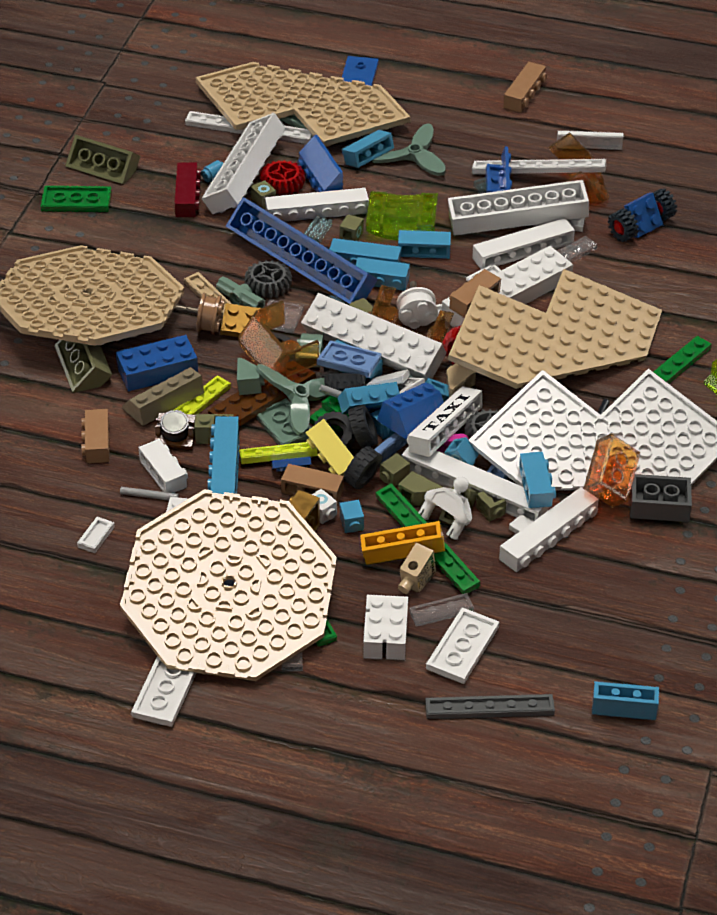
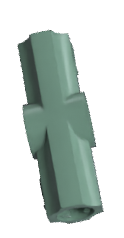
(239, 294)

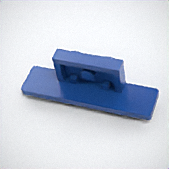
(498, 175)

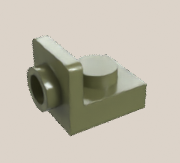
(489, 508)

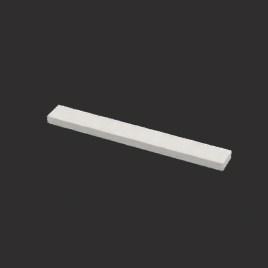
(220, 123)
(546, 166)

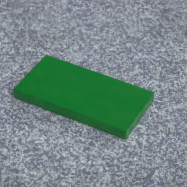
(76, 198)

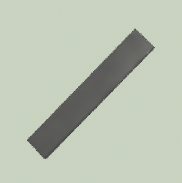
(490, 706)

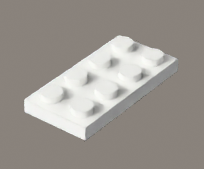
(462, 645)
(162, 694)

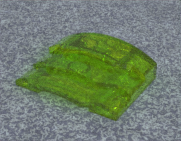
(393, 212)

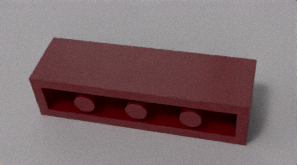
(186, 191)

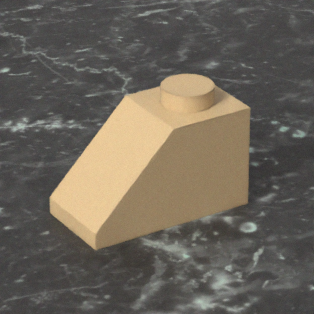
(459, 376)

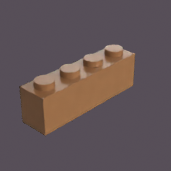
(524, 87)

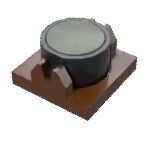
(177, 429)

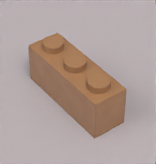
(461, 299)
(95, 436)
(311, 481)

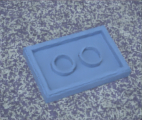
(349, 359)

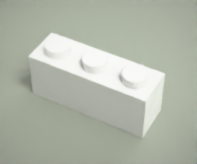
(163, 466)

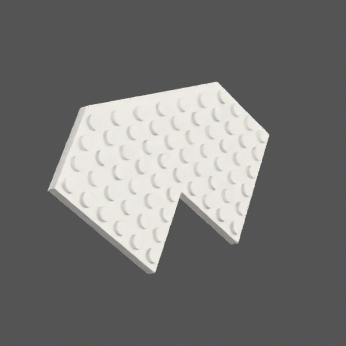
(649, 416)

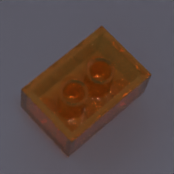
(612, 470)

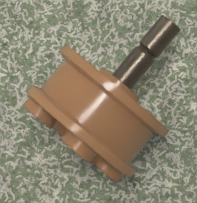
(207, 314)

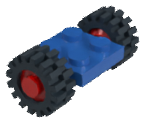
(642, 215)

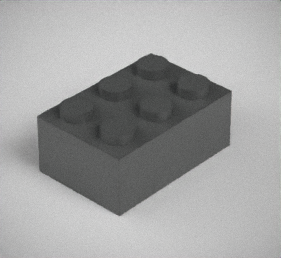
(661, 498)

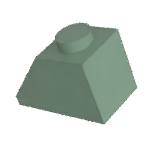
(248, 378)

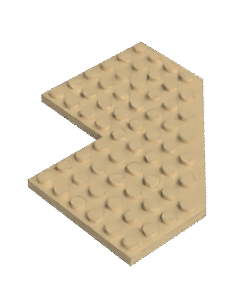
(324, 105)
(580, 332)

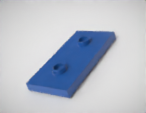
(360, 69)

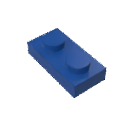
(281, 465)

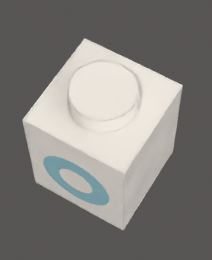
(328, 506)

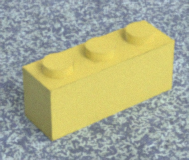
(330, 447)

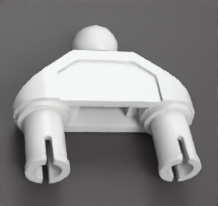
(452, 502)

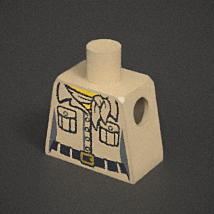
(417, 569)

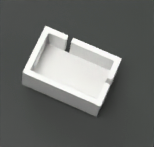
(385, 623)

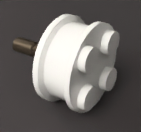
(417, 306)

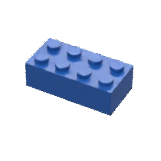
(155, 362)

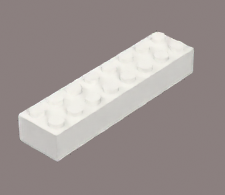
(243, 164)
(518, 207)
(526, 278)
(399, 346)

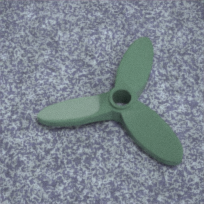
(417, 152)
(298, 395)

